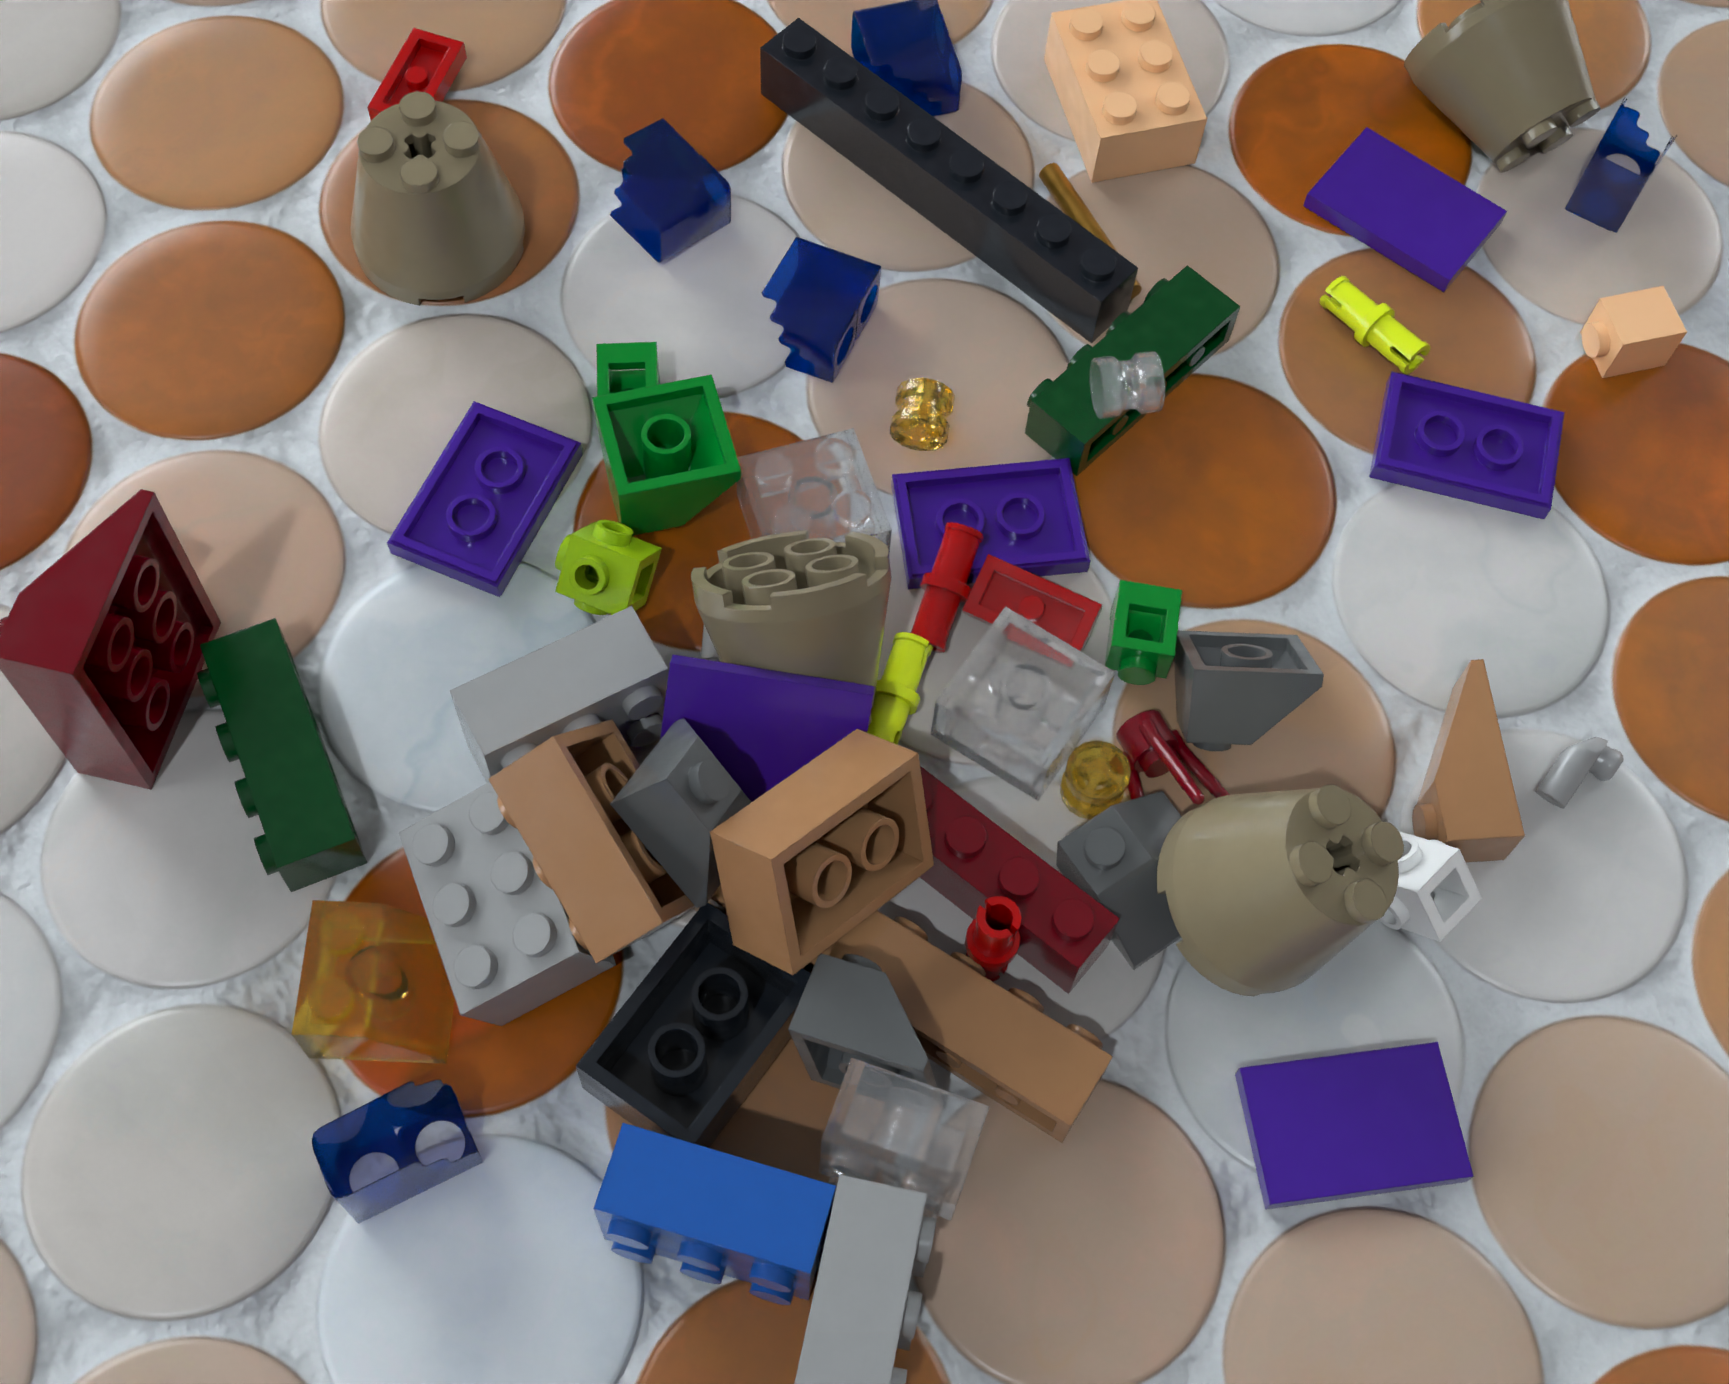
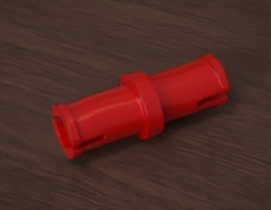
(946, 584)
(994, 936)

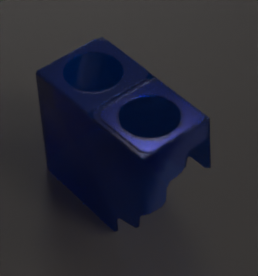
(910, 51)
(1608, 189)
(669, 192)
(821, 305)
(372, 1129)

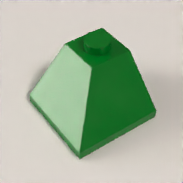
(665, 452)

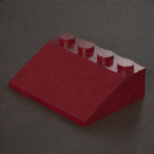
(112, 644)

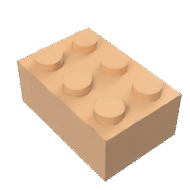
(1124, 88)

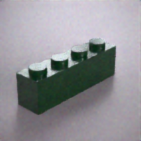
(1179, 320)
(281, 756)

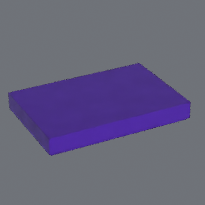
(1405, 209)
(1467, 445)
(485, 499)
(1020, 508)
(762, 719)
(1352, 1125)

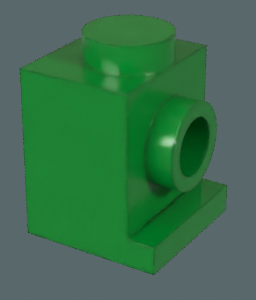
(626, 357)
(1142, 631)

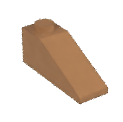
(1468, 782)

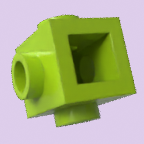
(606, 568)

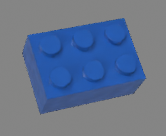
(714, 1214)

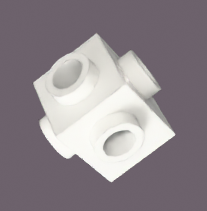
(1431, 890)

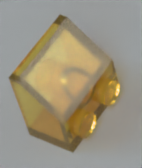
(372, 986)

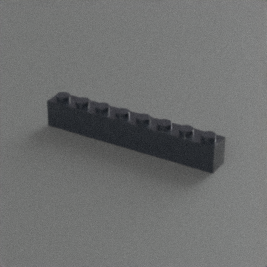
(947, 180)

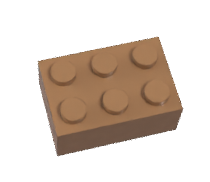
(582, 845)
(823, 850)

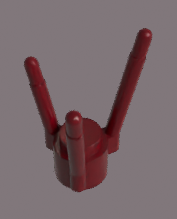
(1157, 750)

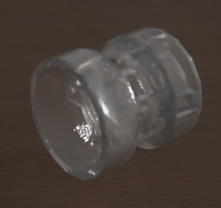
(1127, 384)

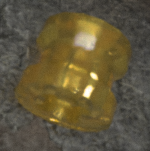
(922, 414)
(1099, 765)

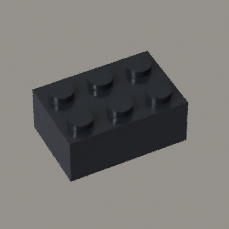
(693, 1034)

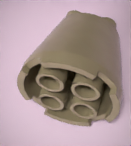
(1507, 76)
(432, 205)
(799, 604)
(1276, 883)

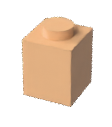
(1632, 331)

